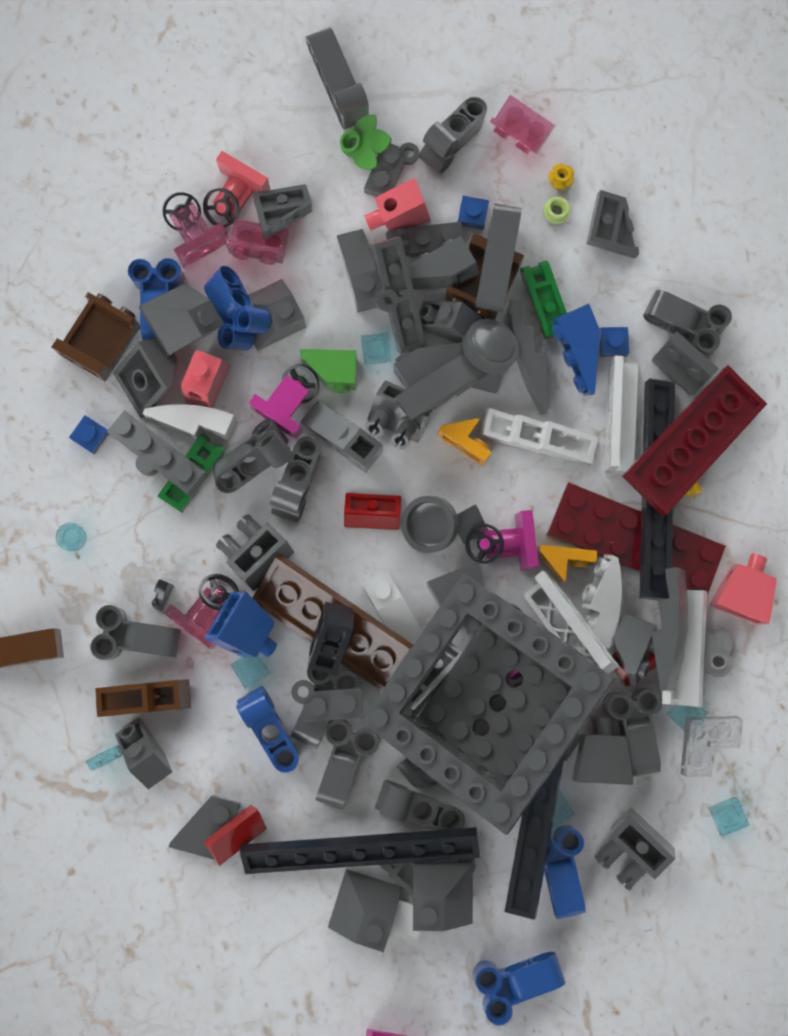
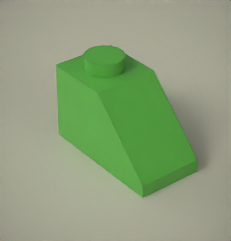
(333, 367)

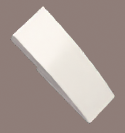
(193, 420)

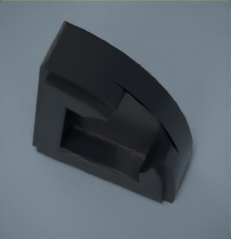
(163, 591)

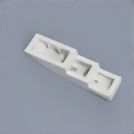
(538, 436)

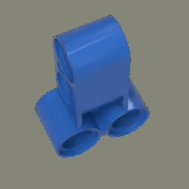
(154, 285)
(235, 310)
(257, 713)
(563, 875)
(517, 983)

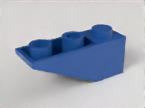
(580, 340)

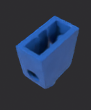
(242, 627)

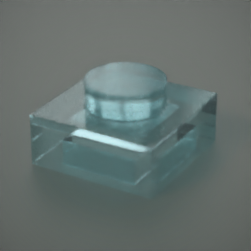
(376, 348)
(728, 816)

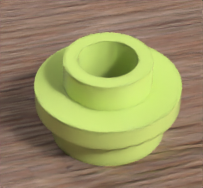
(556, 203)

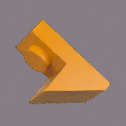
(459, 435)
(557, 558)

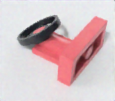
(236, 190)

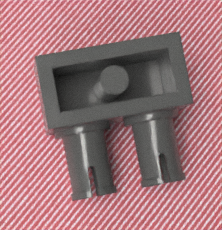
(389, 415)
(257, 554)
(642, 843)

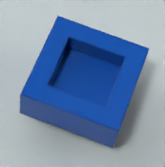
(473, 212)
(614, 341)
(89, 434)

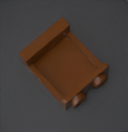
(468, 290)
(98, 336)

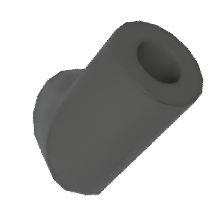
(414, 775)

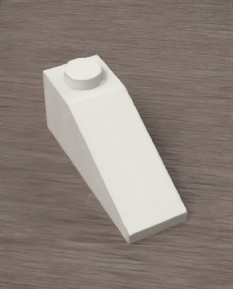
(392, 607)

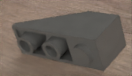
(443, 267)
(343, 436)

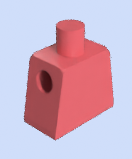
(399, 208)
(204, 378)
(747, 591)

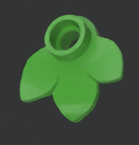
(369, 142)

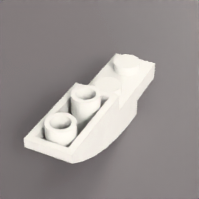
(603, 600)

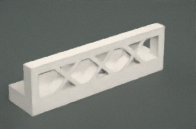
(621, 415)
(573, 620)
(690, 681)

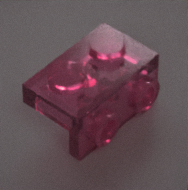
(522, 124)
(248, 242)

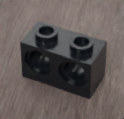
(331, 638)

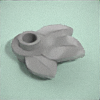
(718, 646)

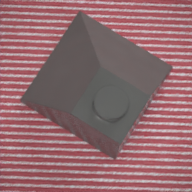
(283, 310)
(180, 318)
(146, 374)
(442, 895)
(365, 909)

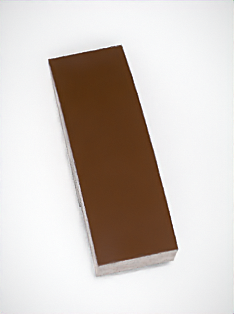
(31, 647)
(143, 698)

